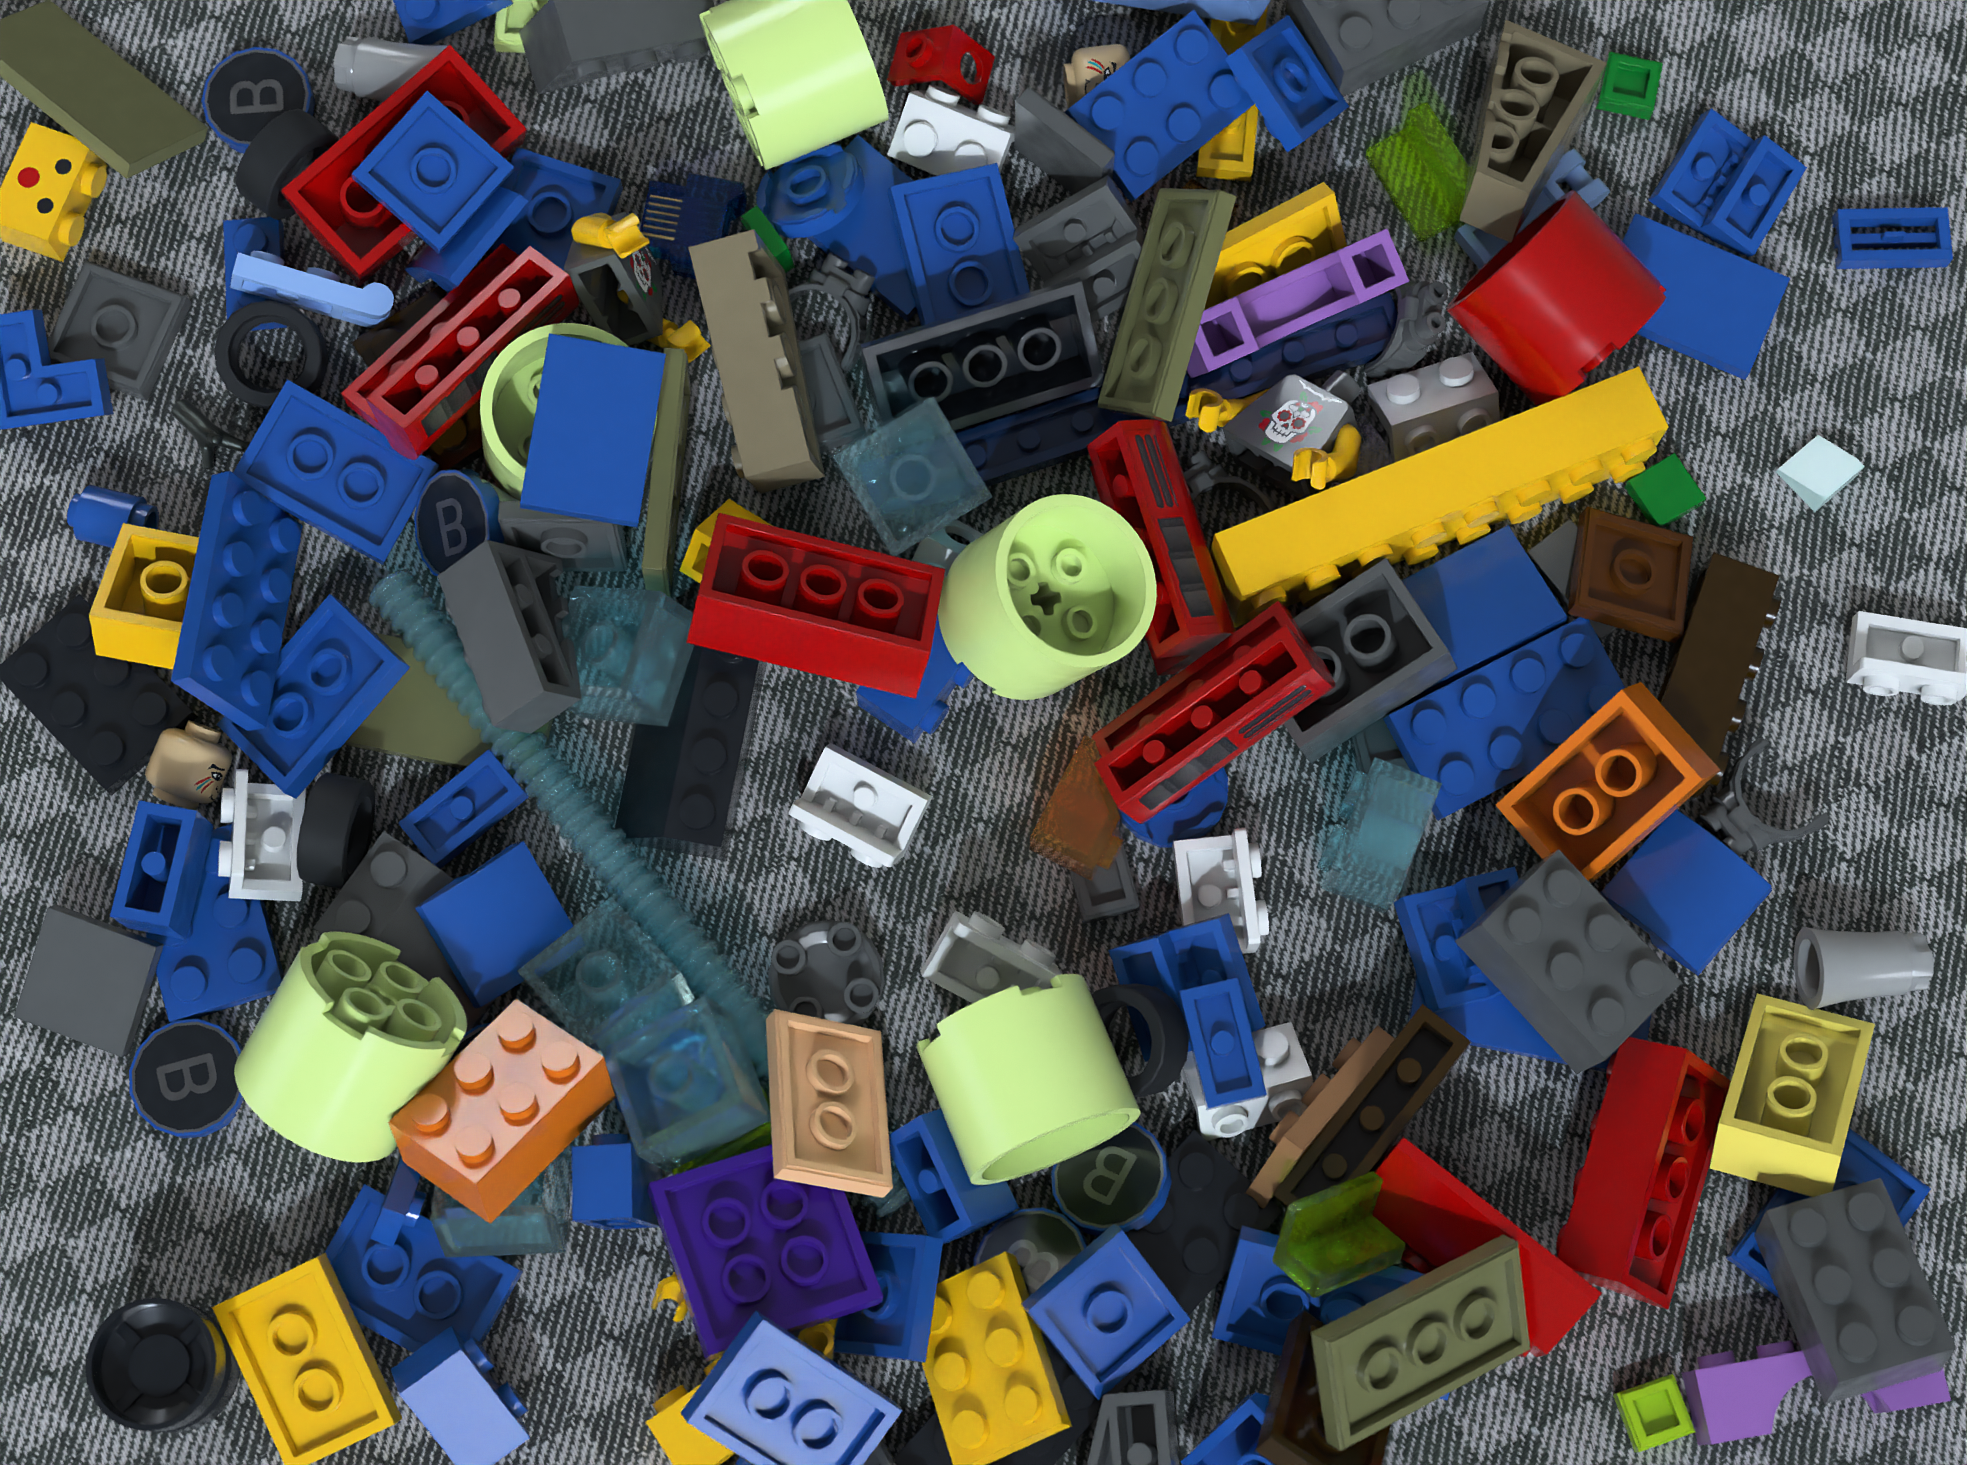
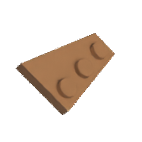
(1323, 1101)

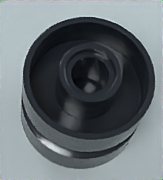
(161, 1366)

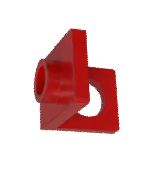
(937, 56)

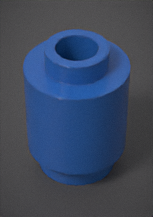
(100, 512)

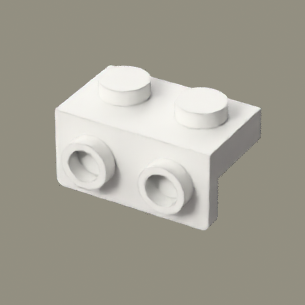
(947, 136)
(1434, 404)
(1908, 657)
(860, 807)
(262, 842)
(1217, 879)
(979, 961)
(1285, 1081)

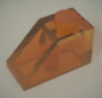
(1080, 818)

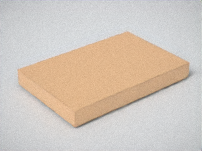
(828, 1104)

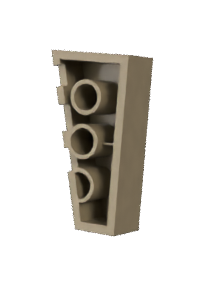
(1526, 122)
(758, 361)

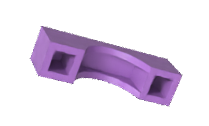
(1296, 301)
(1742, 1397)

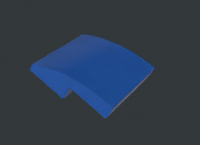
(1727, 184)
(469, 244)
(1686, 891)
(494, 922)
(1431, 926)
(1184, 960)

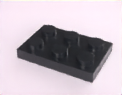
(93, 704)

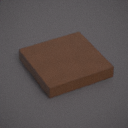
(1630, 575)

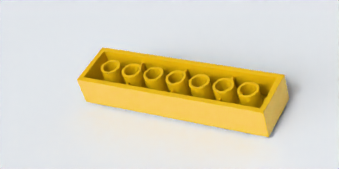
(1440, 496)

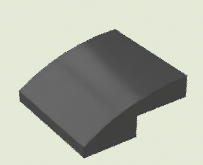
(1087, 238)

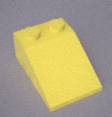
(1792, 1096)

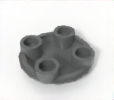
(827, 973)

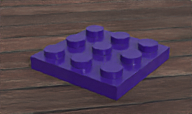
(760, 1247)

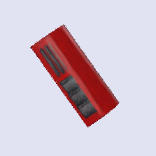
(443, 360)
(1145, 484)
(1209, 713)

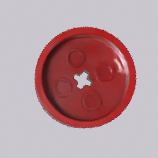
(1557, 300)

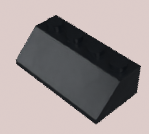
(988, 358)
(690, 774)

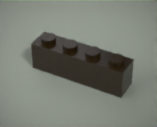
(1718, 653)
(1378, 1107)

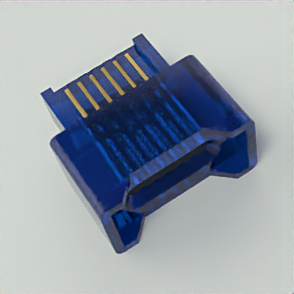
(689, 216)

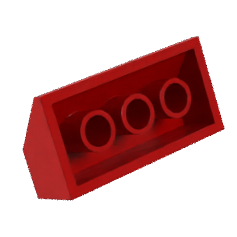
(342, 213)
(817, 606)
(1643, 1170)
(1447, 1219)

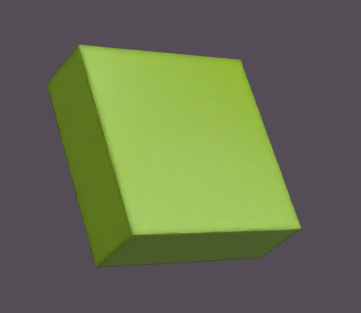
(1654, 1413)

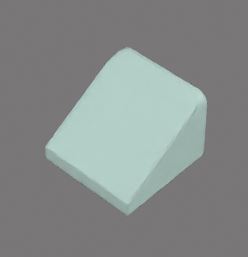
(1819, 471)

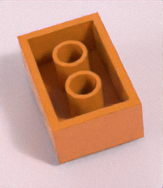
(1609, 783)
(502, 1110)

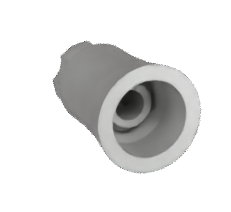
(378, 66)
(1859, 965)

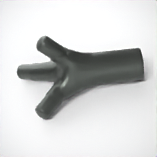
(205, 432)

